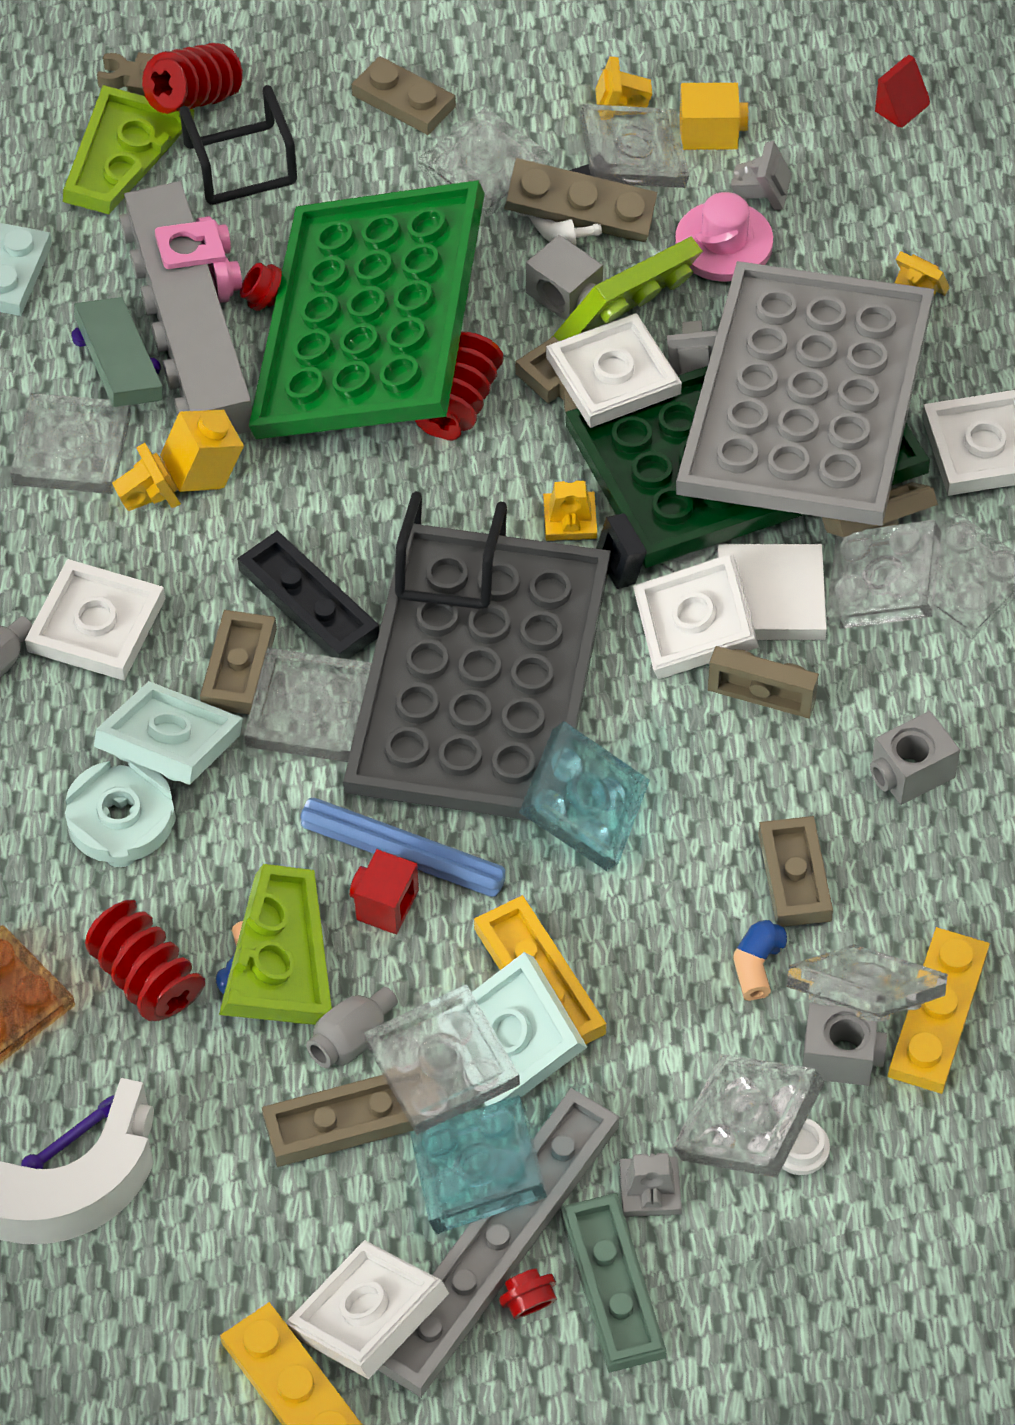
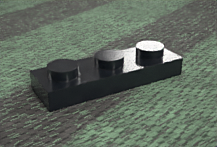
(308, 597)

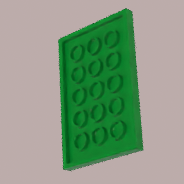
(369, 311)

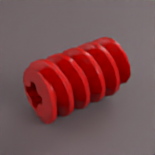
(191, 77)
(474, 372)
(142, 961)

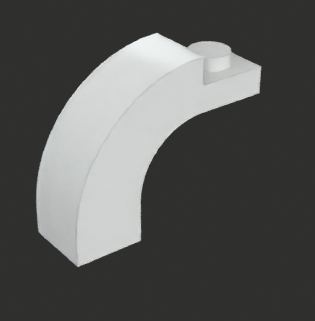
(89, 1192)

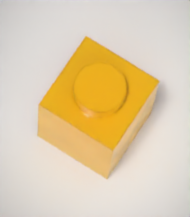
(711, 116)
(201, 450)

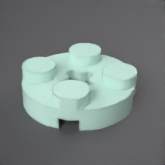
(122, 839)

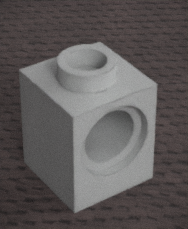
(561, 276)
(919, 740)
(835, 1024)

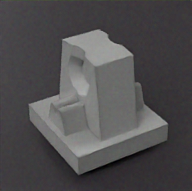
(764, 177)
(691, 348)
(650, 1185)

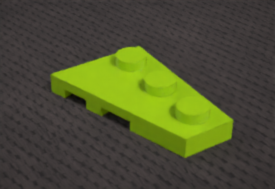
(118, 149)
(632, 288)
(280, 951)

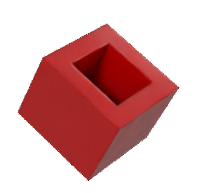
(384, 891)

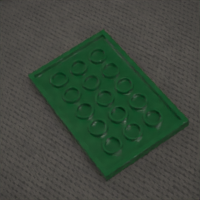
(638, 469)

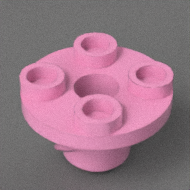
(727, 234)

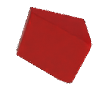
(901, 93)

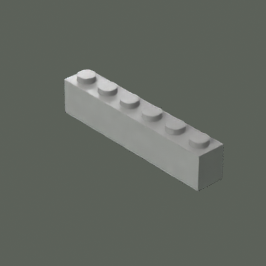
(186, 307)

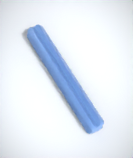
(429, 855)

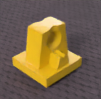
(622, 88)
(920, 273)
(146, 482)
(570, 512)

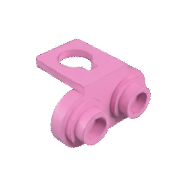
(212, 251)

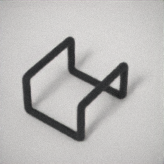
(272, 113)
(413, 516)

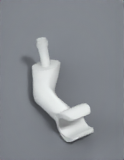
(550, 229)

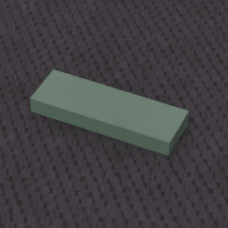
(118, 352)
(613, 1282)

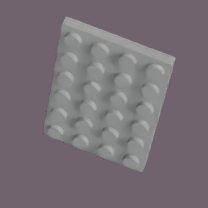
(806, 393)

